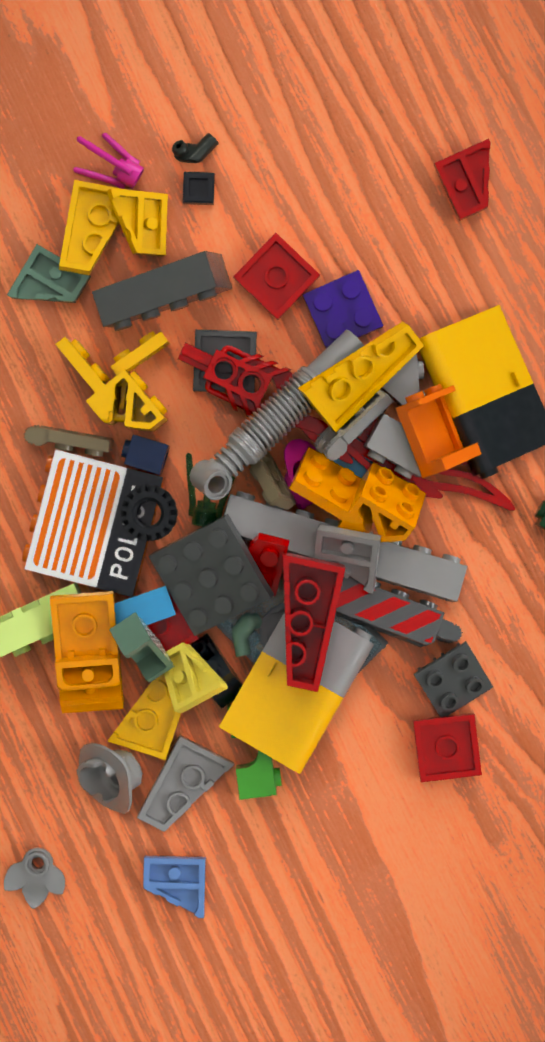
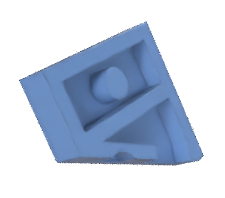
(178, 880)

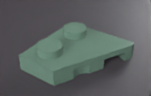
(44, 281)

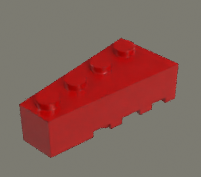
(310, 609)

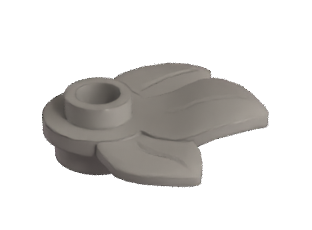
(35, 881)

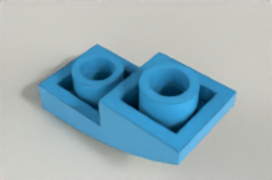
(149, 606)

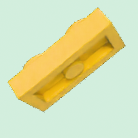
(150, 345)

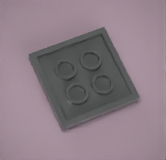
(211, 575)

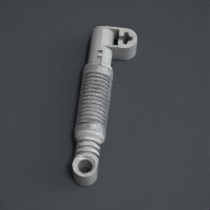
(268, 425)

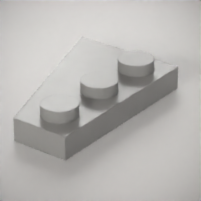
(181, 781)

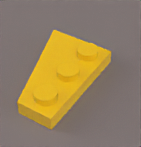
(88, 227)
(150, 722)

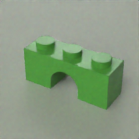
(257, 777)

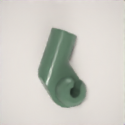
(242, 630)

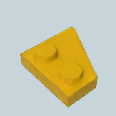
(142, 219)

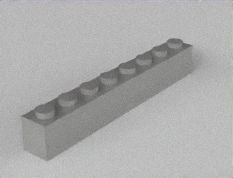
(397, 564)

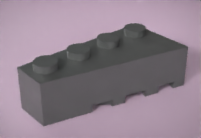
(162, 289)

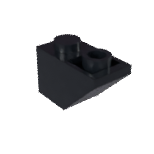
(212, 655)

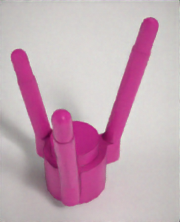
(127, 169)

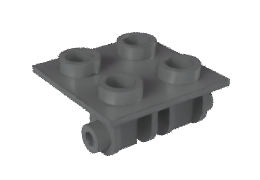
(453, 679)

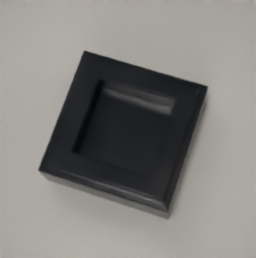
(198, 188)

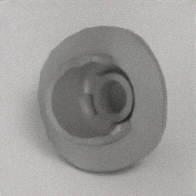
(109, 775)

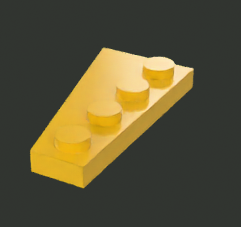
(354, 380)

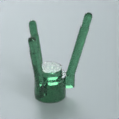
(205, 510)

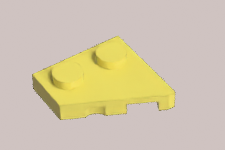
(191, 678)

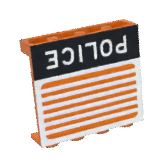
(81, 526)

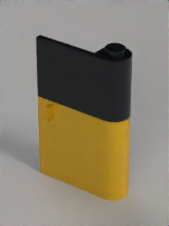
(493, 388)

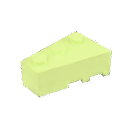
(29, 624)

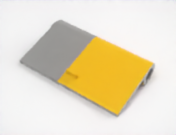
(288, 719)

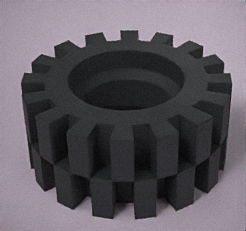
(129, 513)

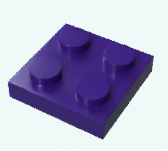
(342, 307)

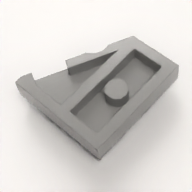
(351, 548)

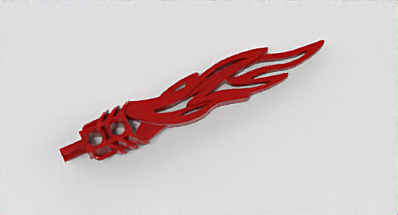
(311, 426)

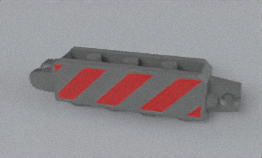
(395, 614)

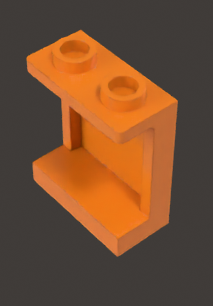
(433, 432)

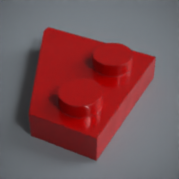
(466, 179)

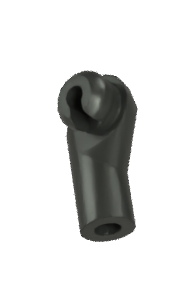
(194, 152)

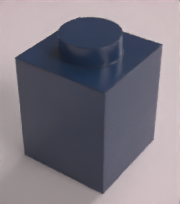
(145, 454)

